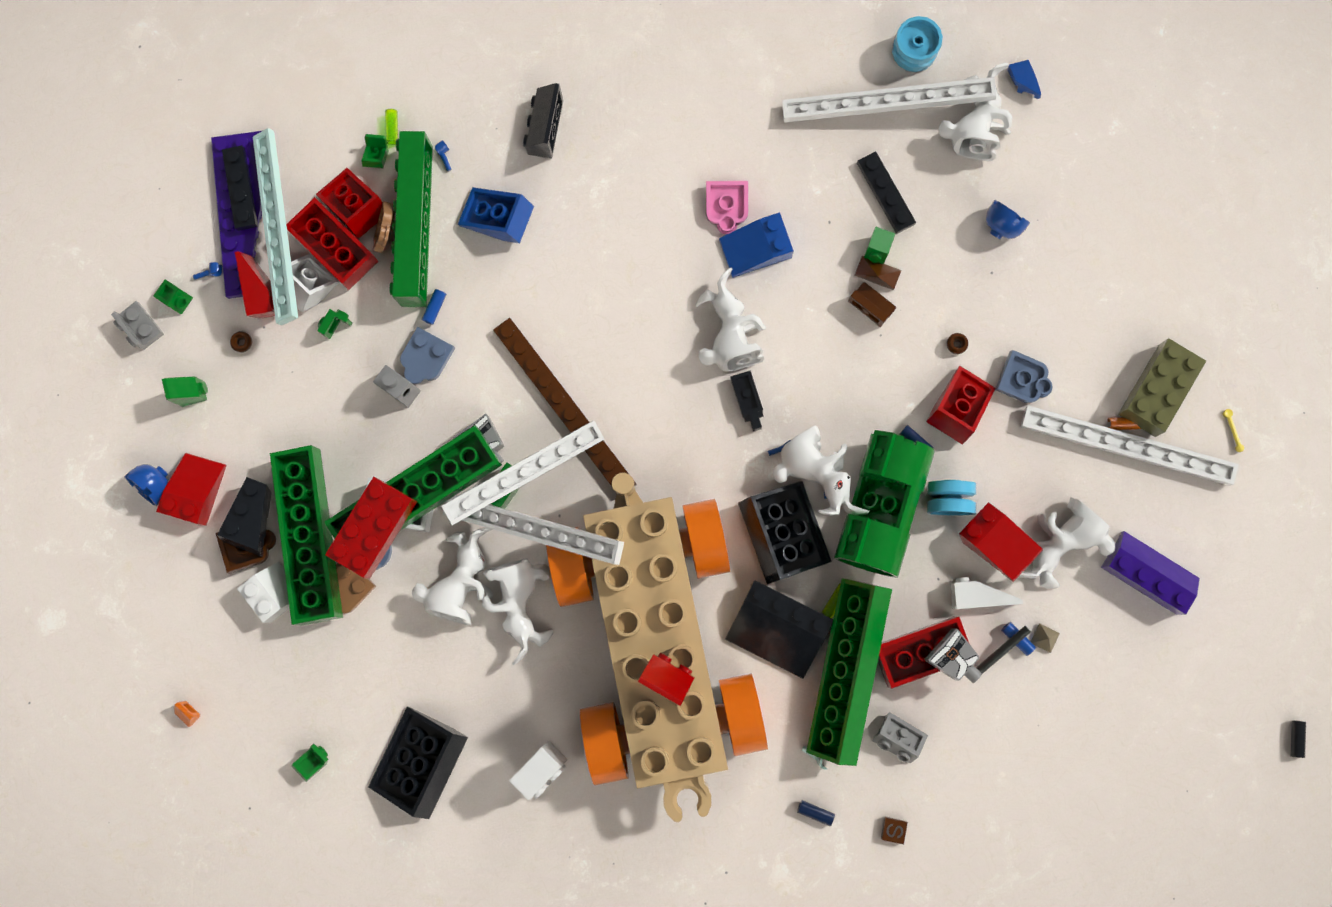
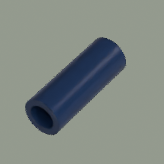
(912, 435)
(816, 813)

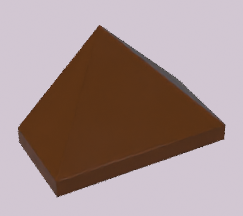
(878, 273)

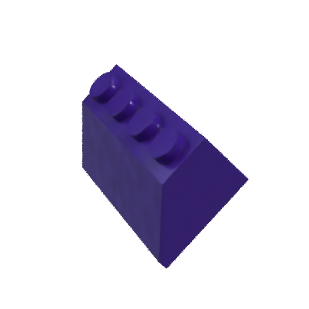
(1152, 574)

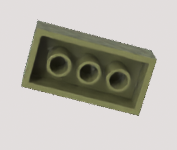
(1162, 387)

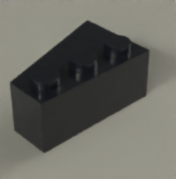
(247, 518)

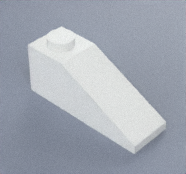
(975, 594)

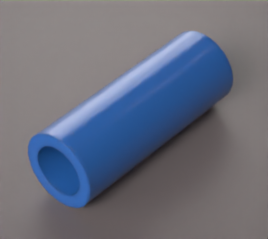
(434, 306)
(1024, 645)

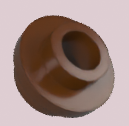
(239, 336)
(957, 337)

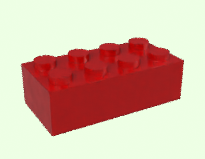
(331, 243)
(371, 528)
(904, 656)

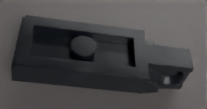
(748, 398)

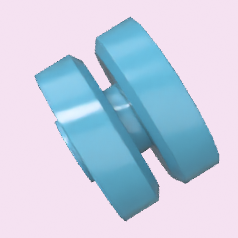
(917, 44)
(951, 497)

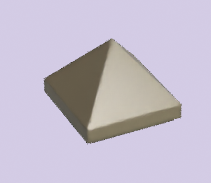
(1045, 638)

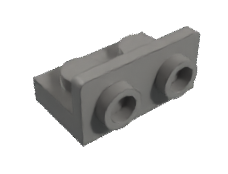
(137, 325)
(900, 738)

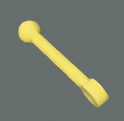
(1227, 414)

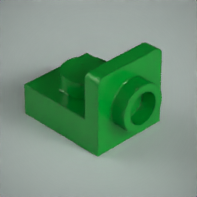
(173, 297)

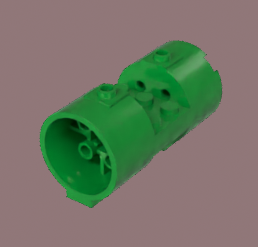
(890, 488)

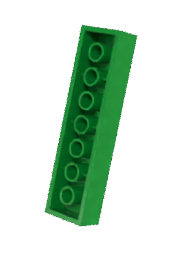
(412, 219)
(437, 476)
(304, 535)
(849, 672)

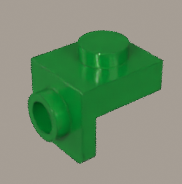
(375, 151)
(329, 323)
(311, 762)

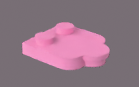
(727, 204)

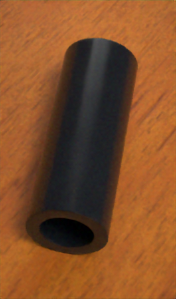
(1298, 739)

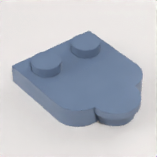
(425, 356)
(1024, 378)

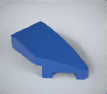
(1024, 78)

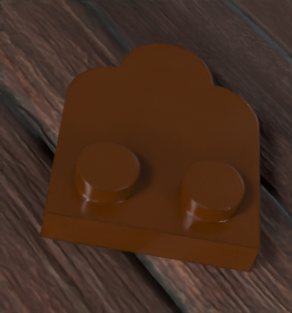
(239, 559)

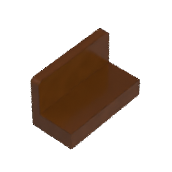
(872, 304)

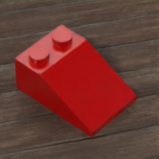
(352, 202)
(255, 287)
(961, 405)
(192, 489)
(1000, 542)
(666, 678)

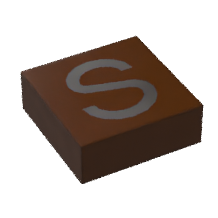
(894, 830)

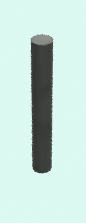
(1005, 648)

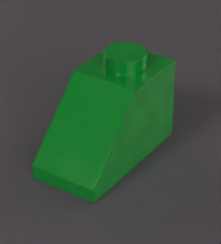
(185, 390)

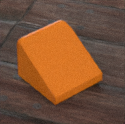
(186, 713)

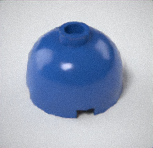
(1005, 221)
(148, 481)

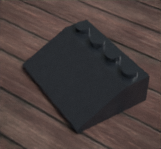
(784, 532)
(779, 629)
(417, 763)

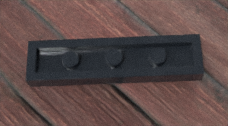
(240, 188)
(886, 192)

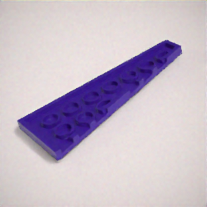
(230, 238)

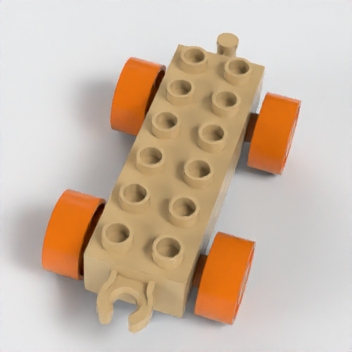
(652, 612)

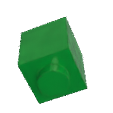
(879, 245)

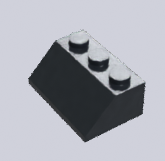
(544, 121)

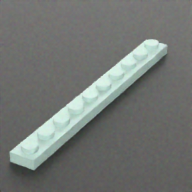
(275, 227)

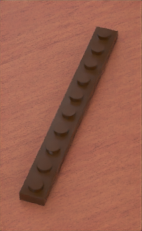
(556, 395)

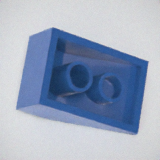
(496, 214)
(757, 245)

